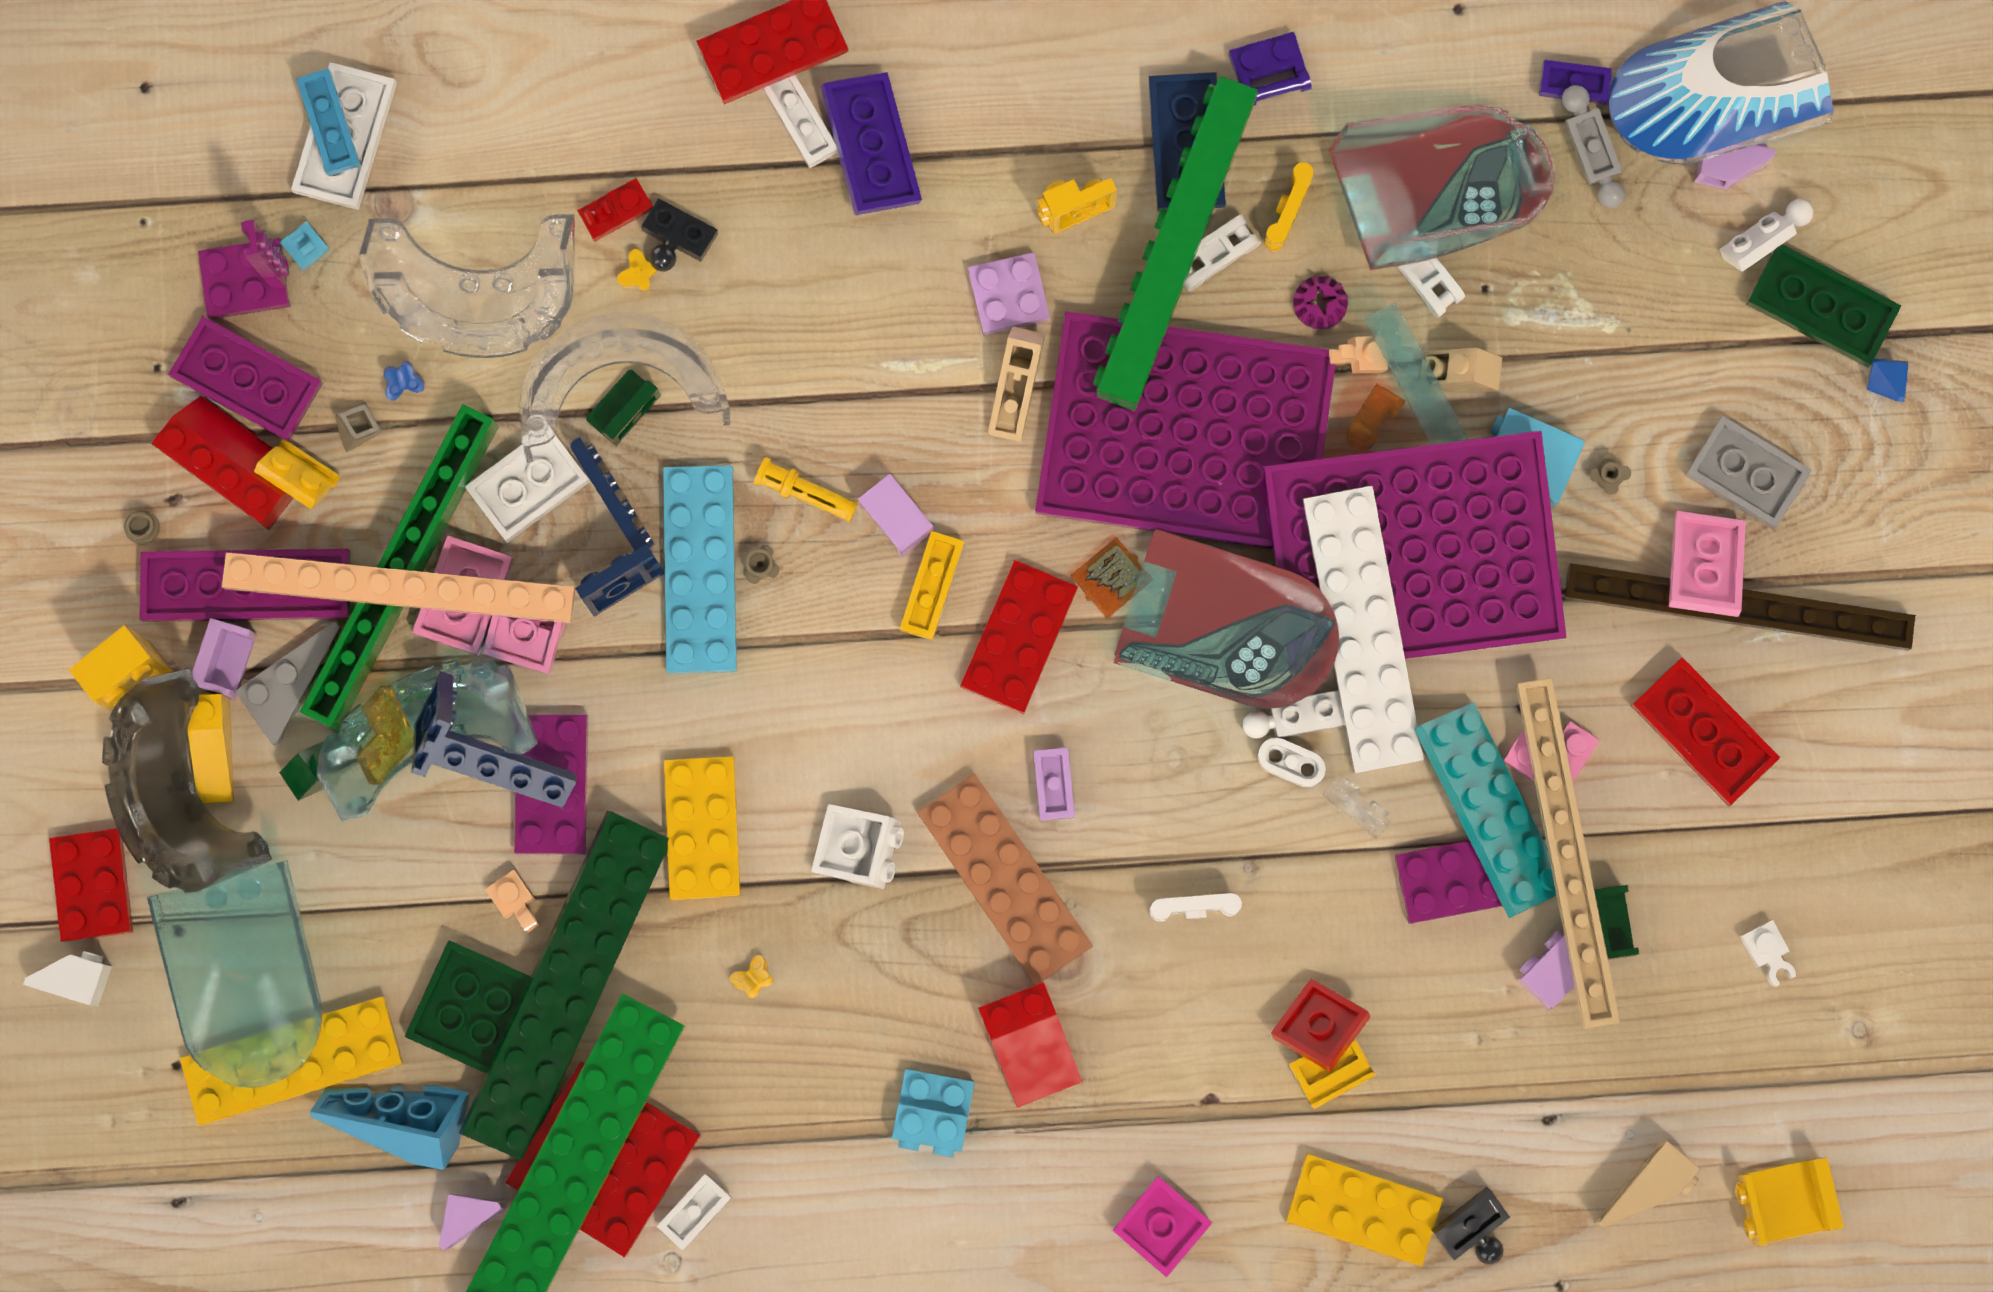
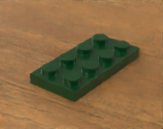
(1823, 305)

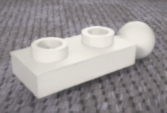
(1766, 235)
(1302, 717)

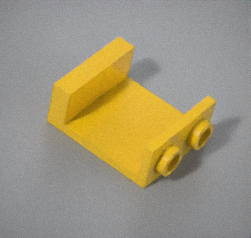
(1789, 1201)

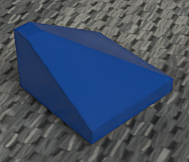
(1888, 378)

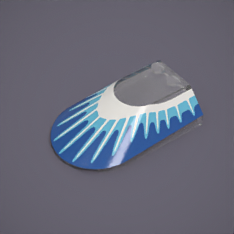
(1722, 87)

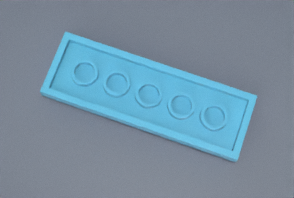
(699, 569)

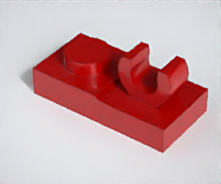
(615, 209)

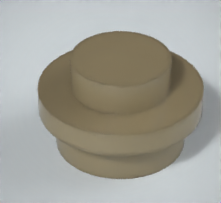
(142, 527)

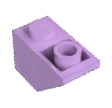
(1733, 167)
(1549, 975)

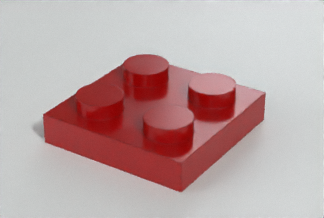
(1320, 1025)

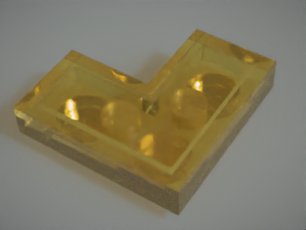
(391, 739)

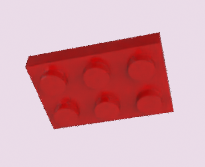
(91, 885)

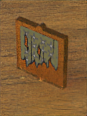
(1109, 577)

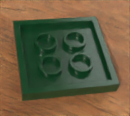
(467, 1006)

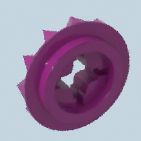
(1311, 314)

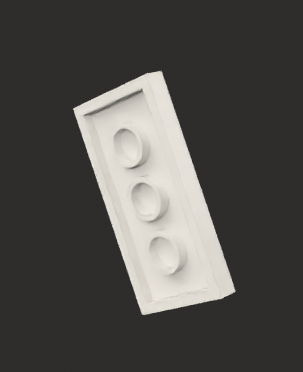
(366, 106)

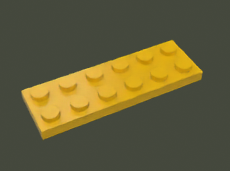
(349, 1046)

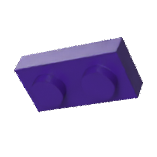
(1558, 76)

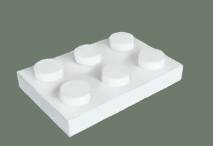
(521, 492)

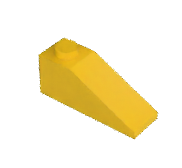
(212, 749)

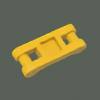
(1289, 207)

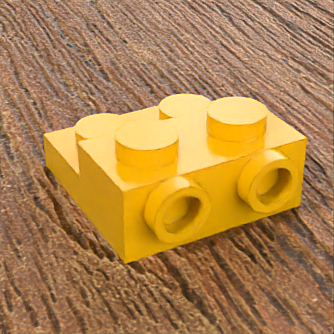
(1067, 206)

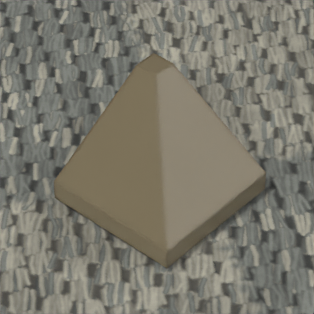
(356, 426)

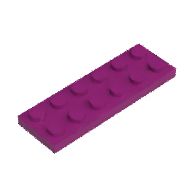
(189, 588)

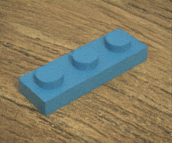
(328, 122)

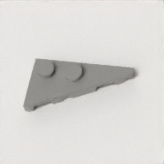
(277, 691)

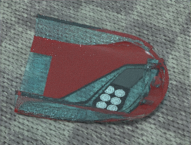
(1440, 181)
(1227, 625)

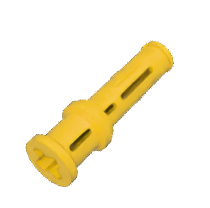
(790, 484)

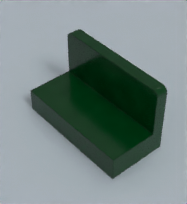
(623, 407)

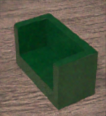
(1615, 922)

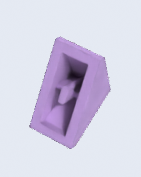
(464, 1216)

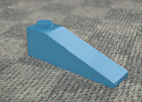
(410, 1124)

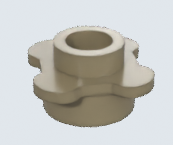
(1600, 476)
(751, 559)

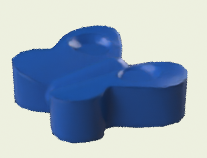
(402, 379)

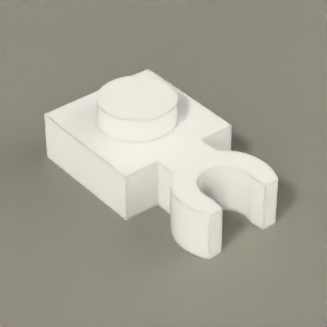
(1766, 947)

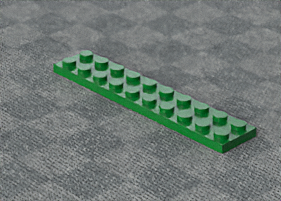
(579, 1150)

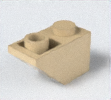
(1466, 369)

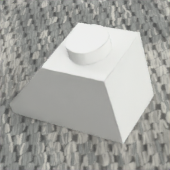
(73, 978)

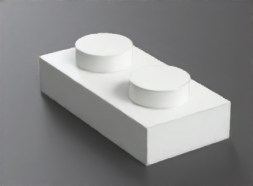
(694, 1212)

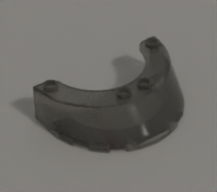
(156, 795)

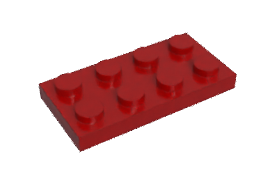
(771, 47)
(1019, 637)
(1705, 731)

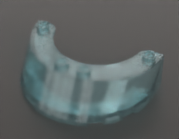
(485, 708)

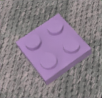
(1008, 293)

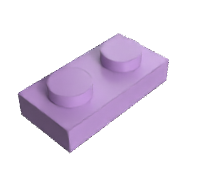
(1054, 784)

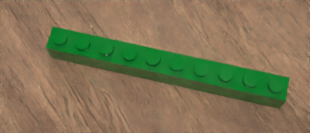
(1176, 244)
(407, 550)

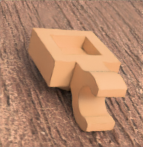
(1361, 354)
(512, 898)

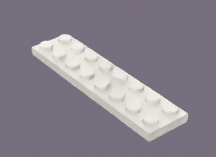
(1370, 648)

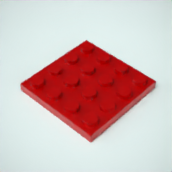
(637, 1179)

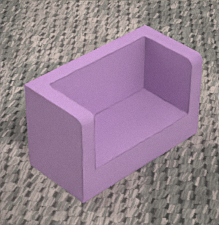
(896, 515)
(223, 658)

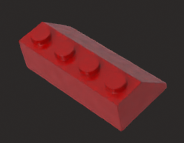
(223, 458)

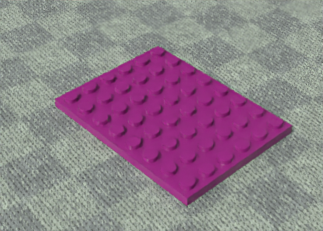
(1197, 438)
(1459, 534)

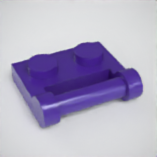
(1269, 59)

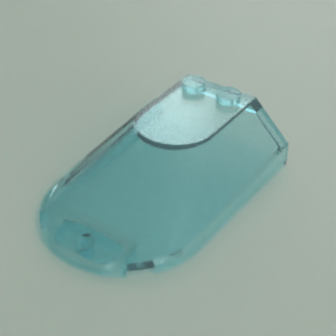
(241, 975)

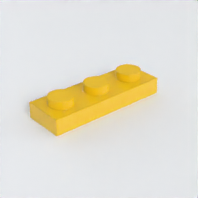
(931, 585)

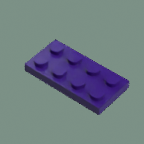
(871, 143)

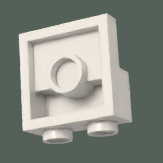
(857, 846)

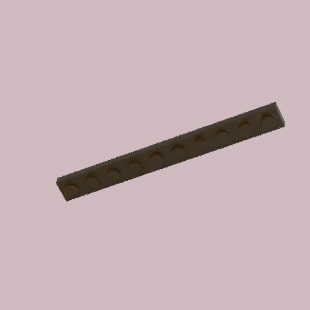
(1758, 608)

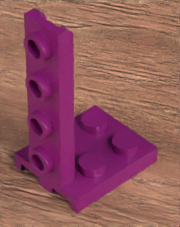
(245, 275)

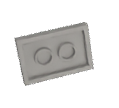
(1748, 472)

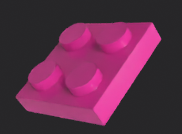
(1162, 1226)

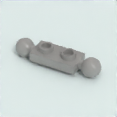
(1593, 146)

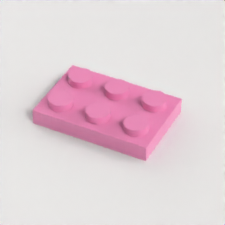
(1707, 563)
(461, 629)

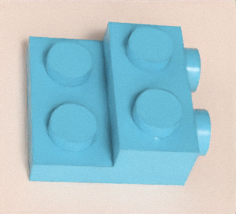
(932, 1112)

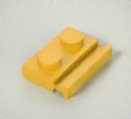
(297, 474)
(1324, 1086)

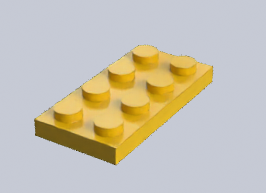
(702, 828)
(1364, 1210)

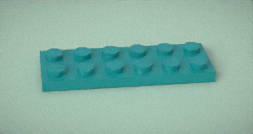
(1489, 808)

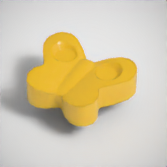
(637, 273)
(754, 978)

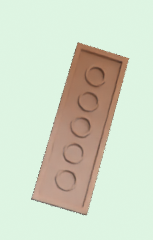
(1005, 879)

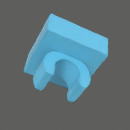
(304, 246)

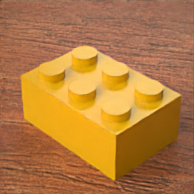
(118, 666)

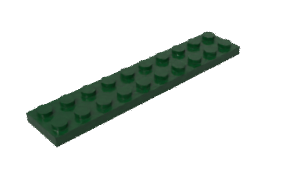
(565, 985)

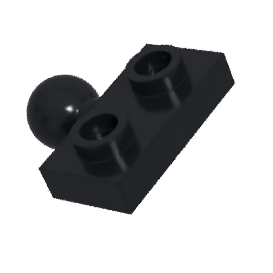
(678, 232)
(1471, 1226)

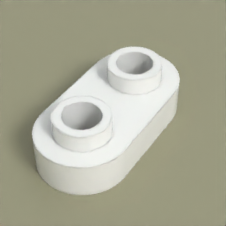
(1291, 761)

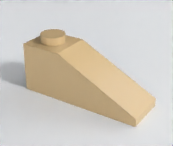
(1016, 383)
(1656, 1181)

